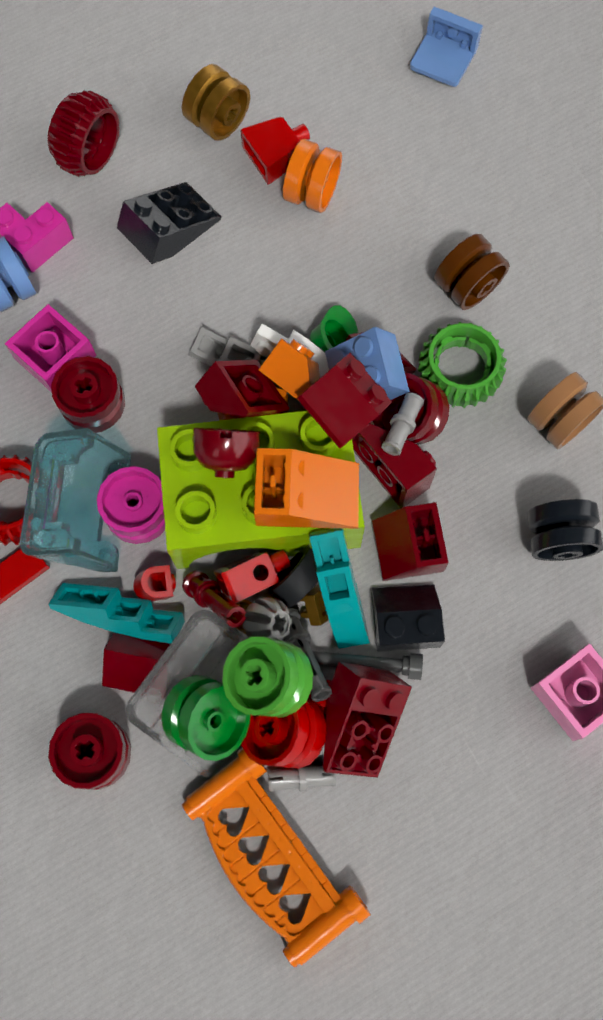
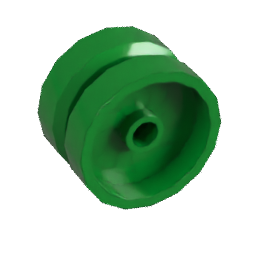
(203, 719)

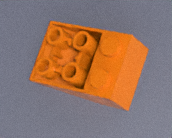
(305, 490)

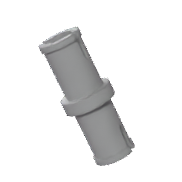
(402, 424)
(299, 778)

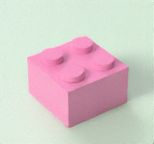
(575, 693)

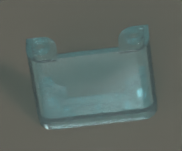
(61, 499)

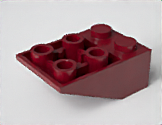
(362, 718)

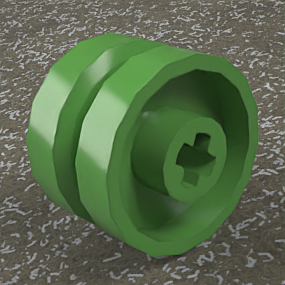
(267, 677)

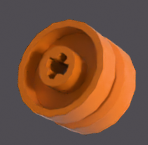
(312, 175)

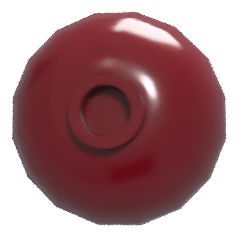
(225, 449)

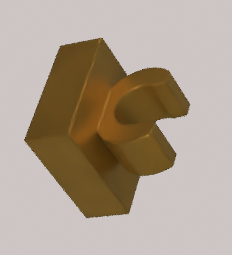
(315, 607)

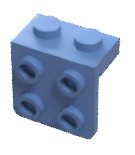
(447, 47)

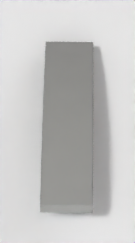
(211, 347)

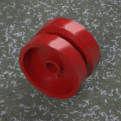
(287, 740)

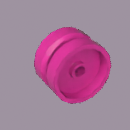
(117, 504)

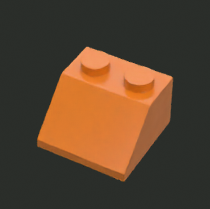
(291, 367)

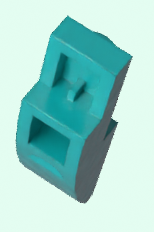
(339, 587)

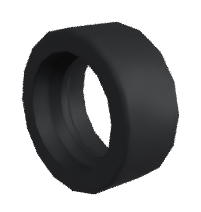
(296, 580)

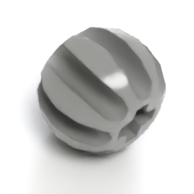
(267, 619)

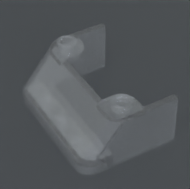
(194, 651)

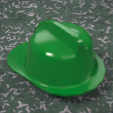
(333, 328)

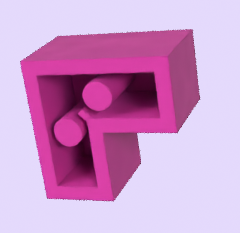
(35, 237)

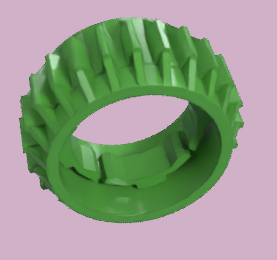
(473, 338)

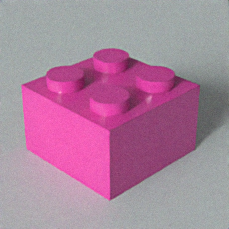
(48, 344)

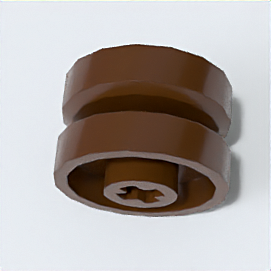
(471, 271)

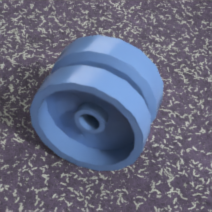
(12, 274)

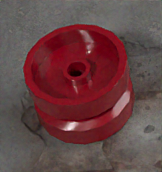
(88, 394)
(431, 416)
(70, 751)

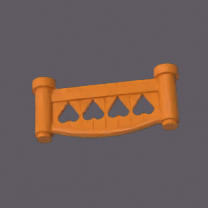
(327, 910)

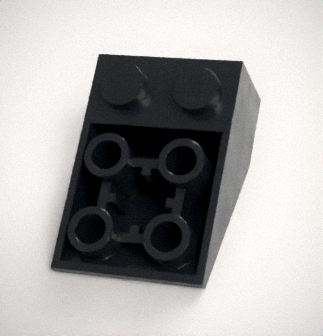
(166, 221)

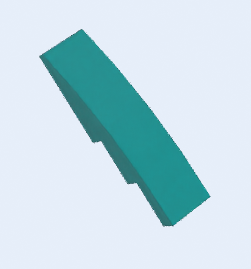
(110, 611)

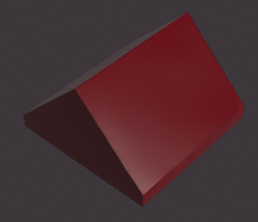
(129, 661)

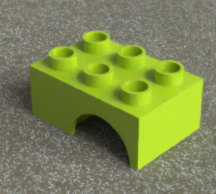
(218, 513)

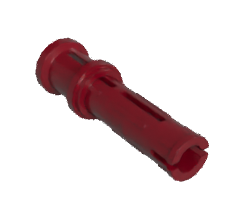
(208, 594)

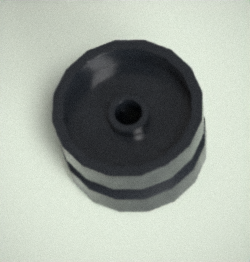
(565, 530)

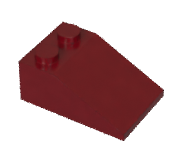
(402, 475)

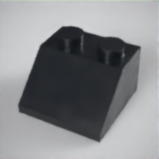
(407, 618)

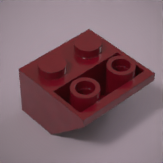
(410, 542)

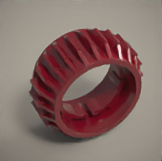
(83, 133)

